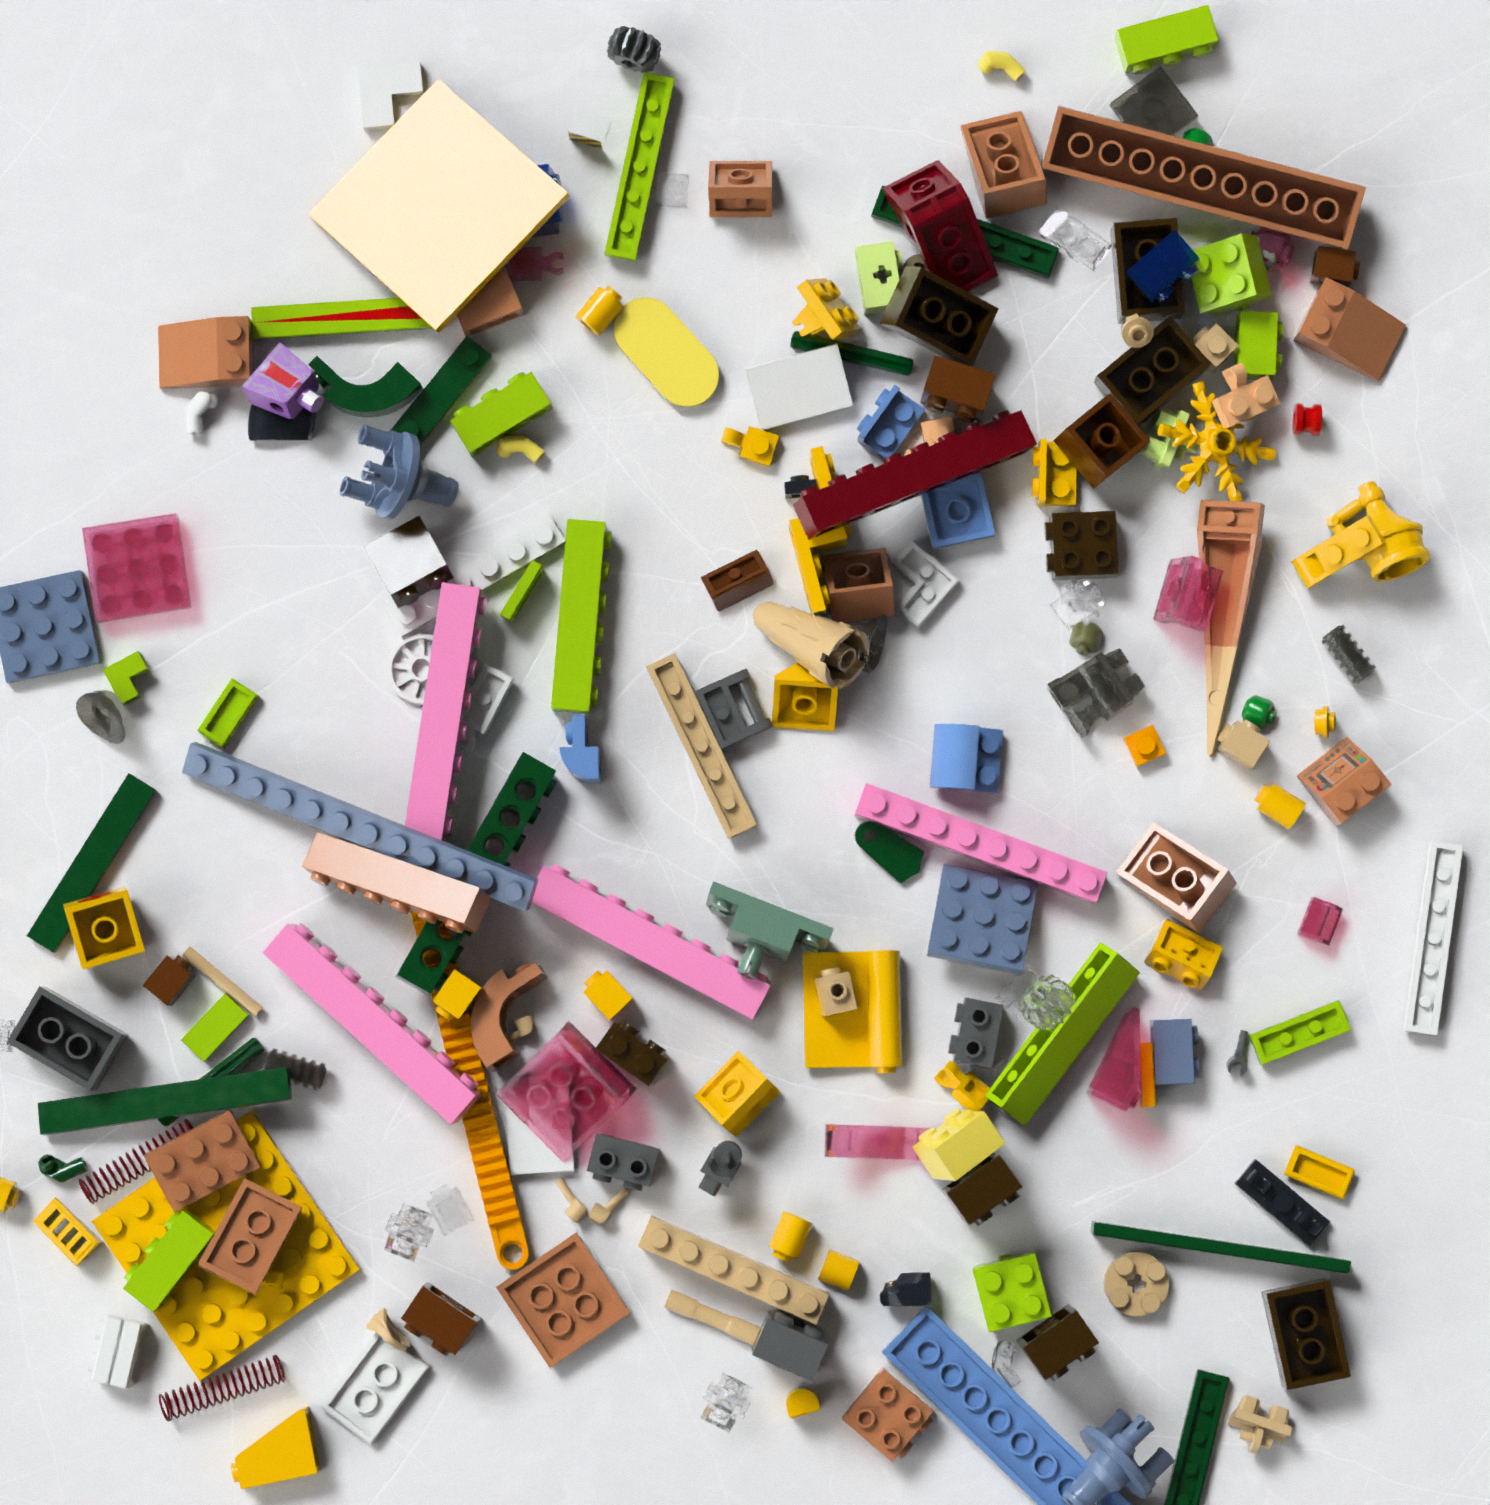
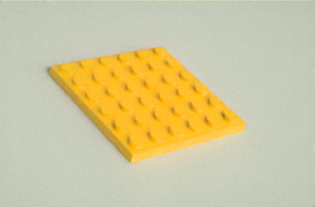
(205, 1313)

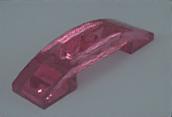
(871, 1141)

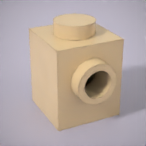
(1215, 346)
(1242, 743)
(835, 992)

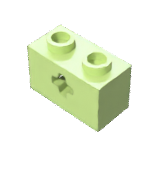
(870, 261)

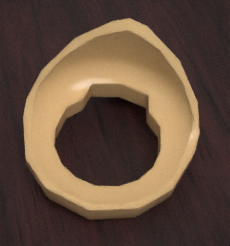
(385, 1328)

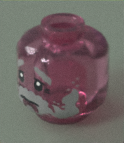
(1275, 248)

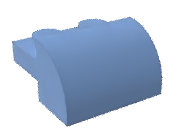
(966, 758)
(580, 759)

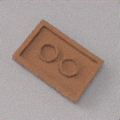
(202, 1160)
(250, 1236)

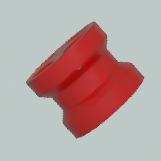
(1307, 419)

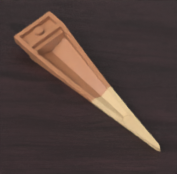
(1230, 542)

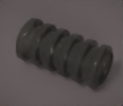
(1348, 654)
(300, 1070)

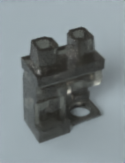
(1100, 682)

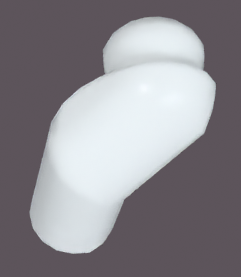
(196, 408)

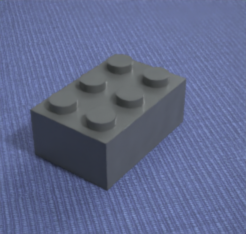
(67, 1038)
(790, 1345)

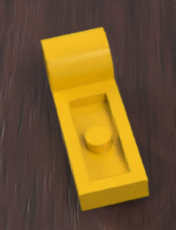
(1338, 551)

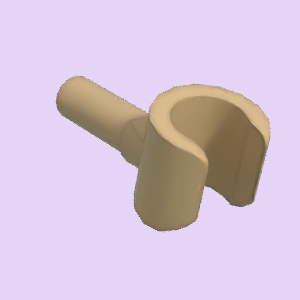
(525, 1027)
(577, 1209)
(600, 1214)

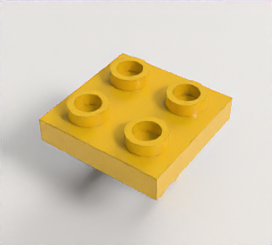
(825, 310)

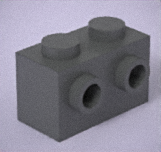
(977, 1032)
(622, 1160)

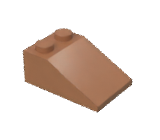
(1004, 164)
(1350, 329)
(206, 353)
(1177, 877)

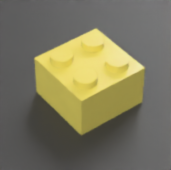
(958, 1144)

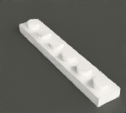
(483, 571)
(1433, 937)

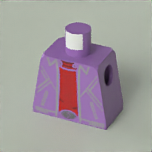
(283, 385)

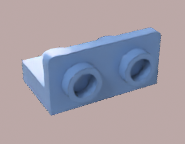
(890, 422)

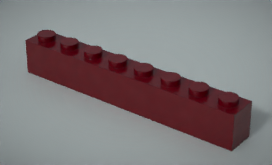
(913, 474)

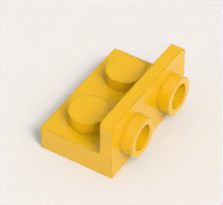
(1055, 476)
(1183, 955)

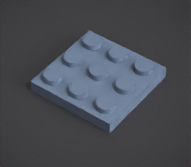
(46, 627)
(982, 919)

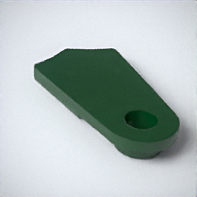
(890, 851)

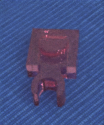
(529, 264)

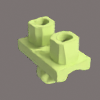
(1162, 451)

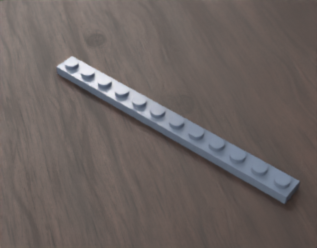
(358, 825)

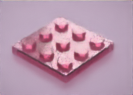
(136, 568)

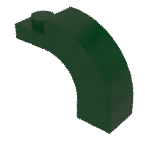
(372, 400)

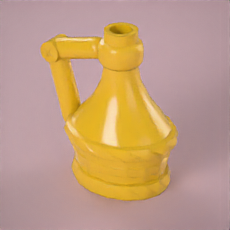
(1403, 539)

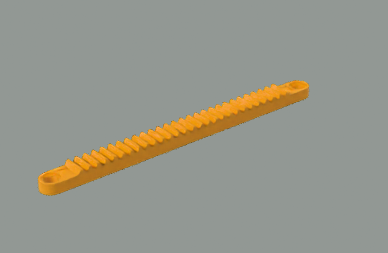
(481, 1126)

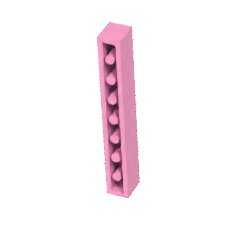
(444, 709)
(980, 843)
(648, 942)
(372, 1022)

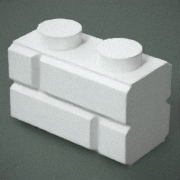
(117, 1351)

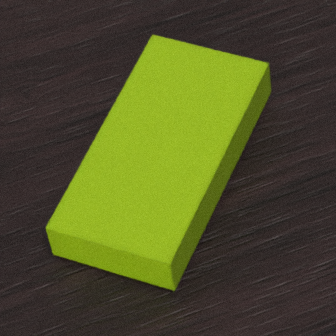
(522, 591)
(228, 713)
(215, 1027)

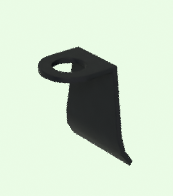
(271, 426)

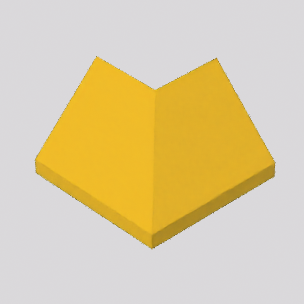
(803, 701)

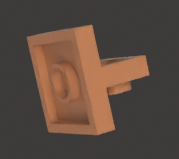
(740, 189)

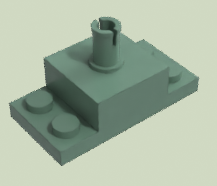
(764, 928)

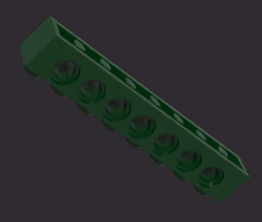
(525, 771)

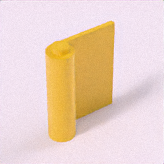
(859, 1036)

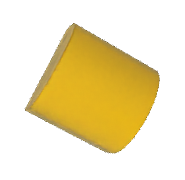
(838, 1270)
(801, 1401)

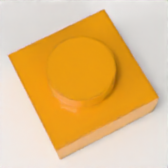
(1144, 745)

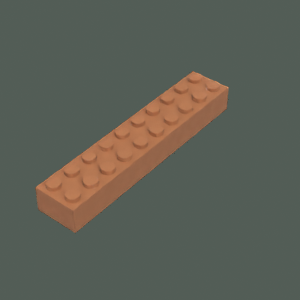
(1203, 177)

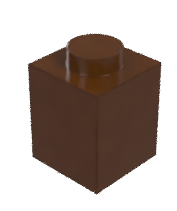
(1334, 264)
(170, 979)

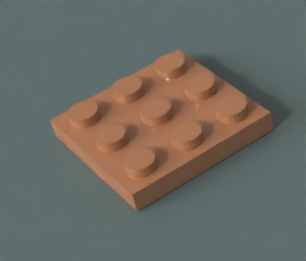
(563, 1300)

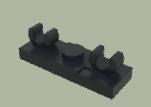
(1282, 1202)

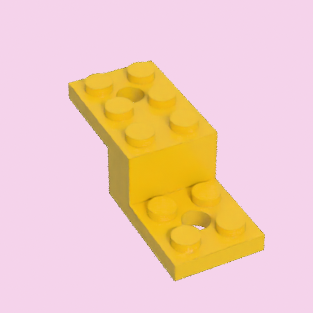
(807, 550)

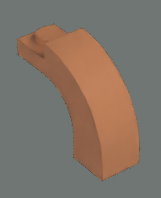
(491, 1012)

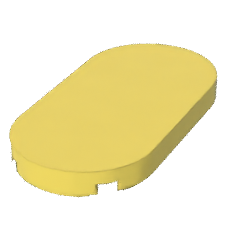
(666, 352)

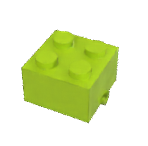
(1230, 275)
(1012, 1291)

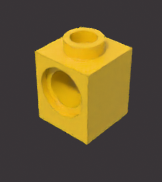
(607, 994)
(456, 996)

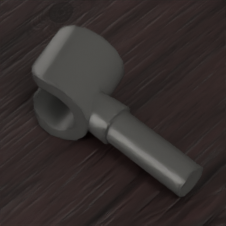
(1239, 1053)

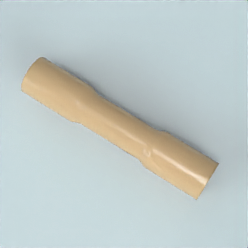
(730, 1324)

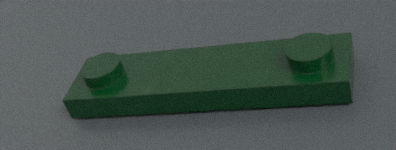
(443, 390)

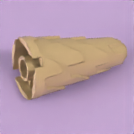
(817, 643)

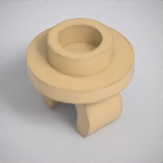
(1137, 331)

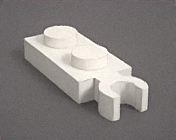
(487, 697)

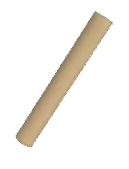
(222, 981)

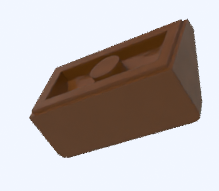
(737, 580)

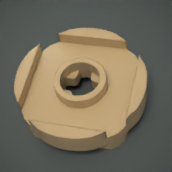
(1148, 1298)

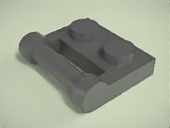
(724, 714)

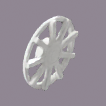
(417, 668)

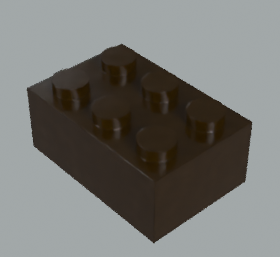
(1129, 244)
(939, 315)
(1155, 373)
(982, 1190)
(1305, 1334)
(1058, 1343)

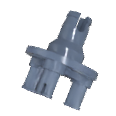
(399, 477)
(1113, 1461)

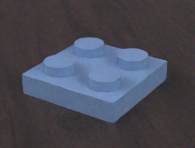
(958, 512)

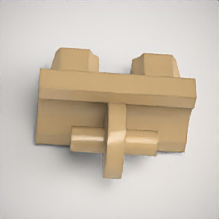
(1258, 1429)

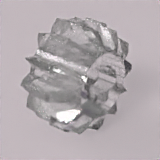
(1047, 1002)

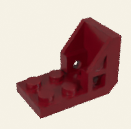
(942, 225)

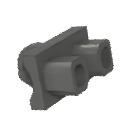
(720, 1167)

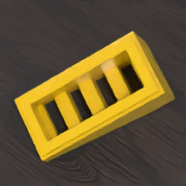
(83, 1231)

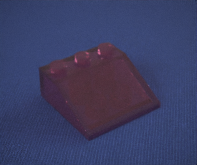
(566, 1091)

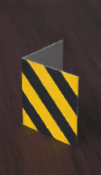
(590, 130)

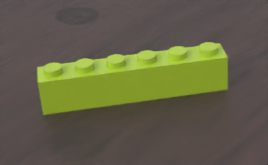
(579, 616)
(1051, 1052)

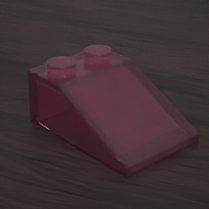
(1119, 1069)

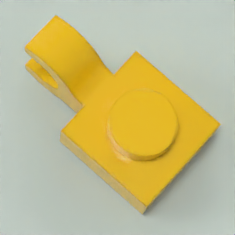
(756, 445)
(967, 1088)

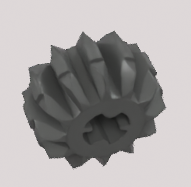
(634, 49)

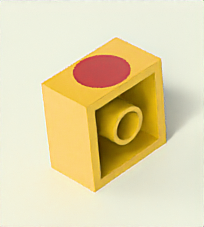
(103, 928)

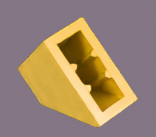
(280, 1454)

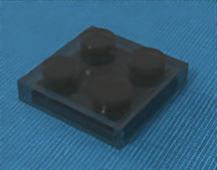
(1155, 105)

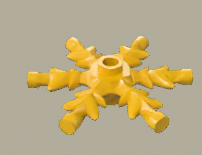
(1215, 445)

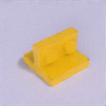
(736, 1094)

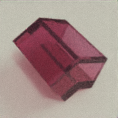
(1320, 921)

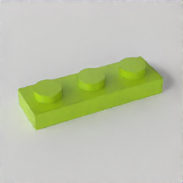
(1299, 1032)

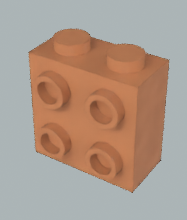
(888, 1415)

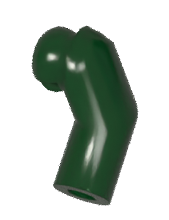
(59, 1170)

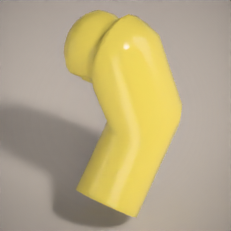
(1003, 61)
(519, 443)

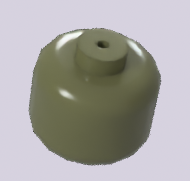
(1086, 638)

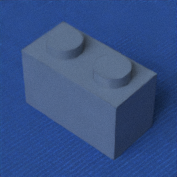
(1174, 1051)

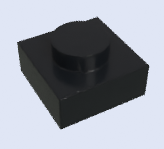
(797, 485)

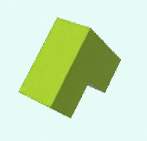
(122, 674)

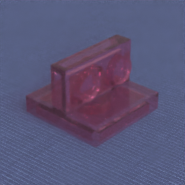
(1188, 593)

